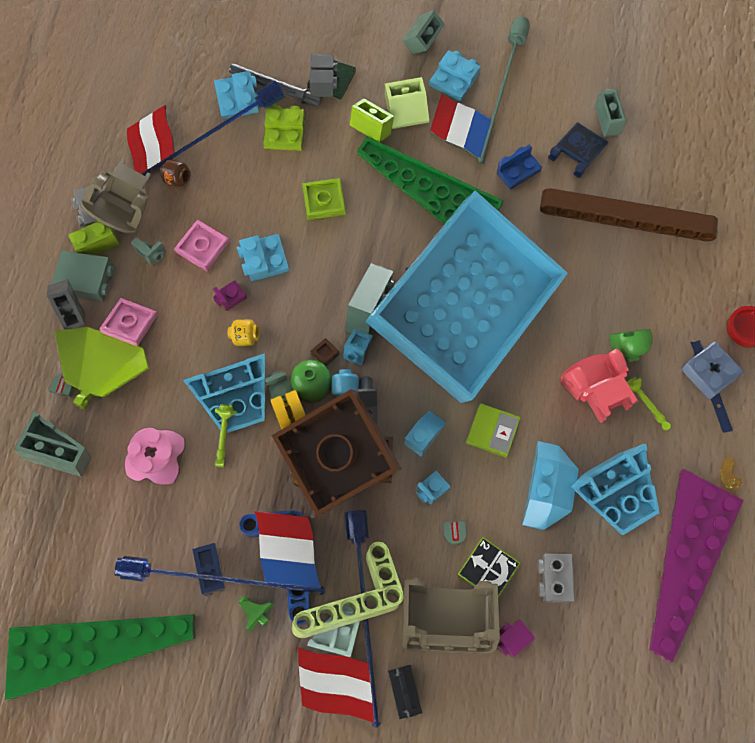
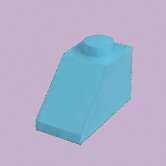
(424, 433)

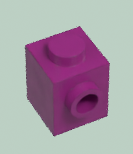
(514, 638)

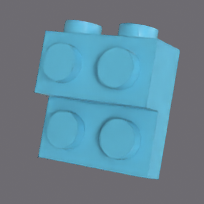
(455, 75)
(236, 94)
(262, 257)

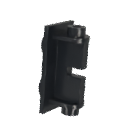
(405, 692)

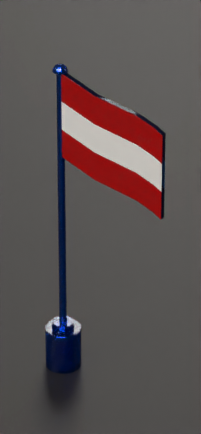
(152, 139)
(339, 682)

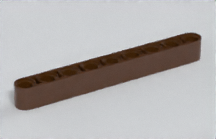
(629, 214)

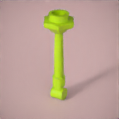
(635, 385)
(224, 412)

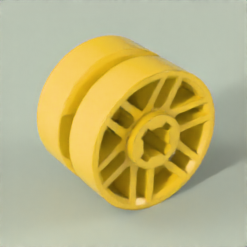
(288, 412)

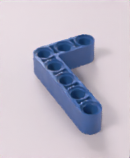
(293, 601)

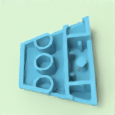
(233, 385)
(621, 489)

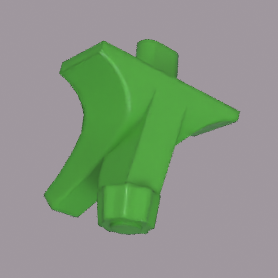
(255, 612)

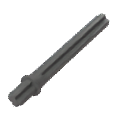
(298, 93)

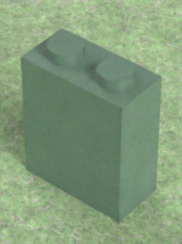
(86, 273)

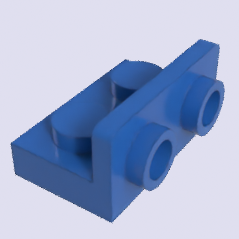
(518, 167)

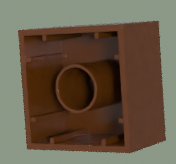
(336, 452)

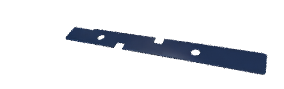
(720, 412)

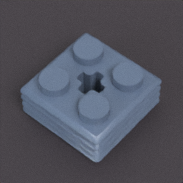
(712, 357)

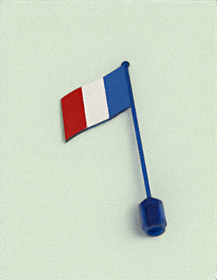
(284, 556)

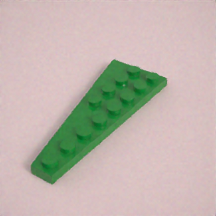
(426, 185)
(62, 652)

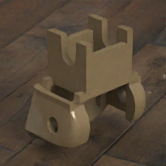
(121, 201)

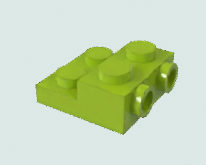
(284, 128)

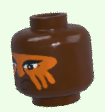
(175, 173)

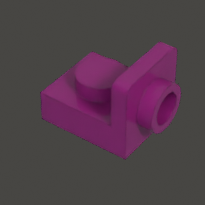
(229, 295)

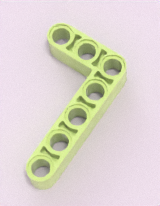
(356, 602)

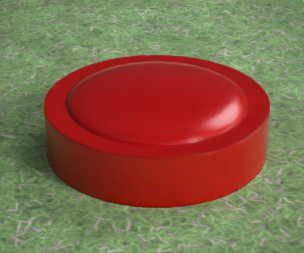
(741, 326)

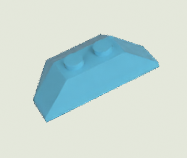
(549, 487)

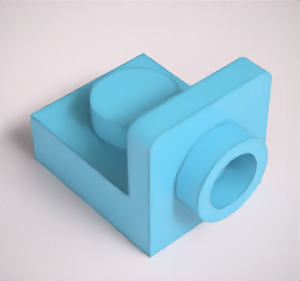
(357, 346)
(432, 488)

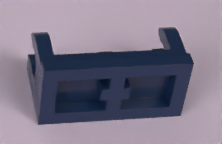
(208, 564)

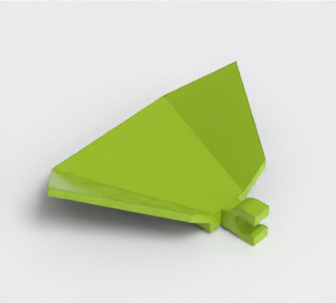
(97, 362)

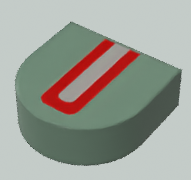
(60, 387)
(454, 532)

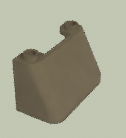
(450, 618)

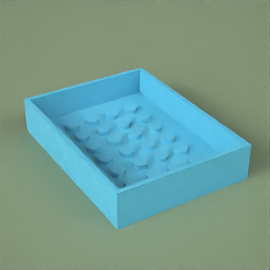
(467, 298)

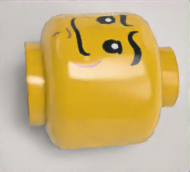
(243, 332)

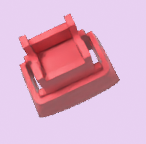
(600, 383)

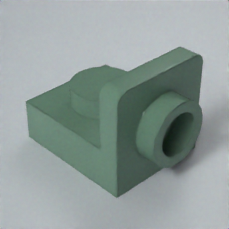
(149, 253)
(278, 385)

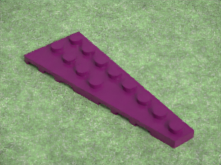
(696, 538)

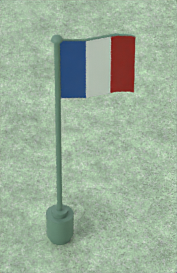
(466, 126)

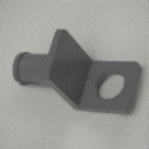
(368, 395)

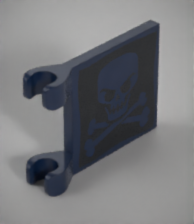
(581, 146)

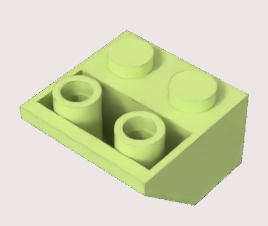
(407, 102)

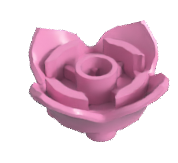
(163, 466)

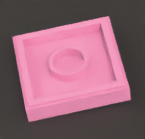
(202, 245)
(128, 322)

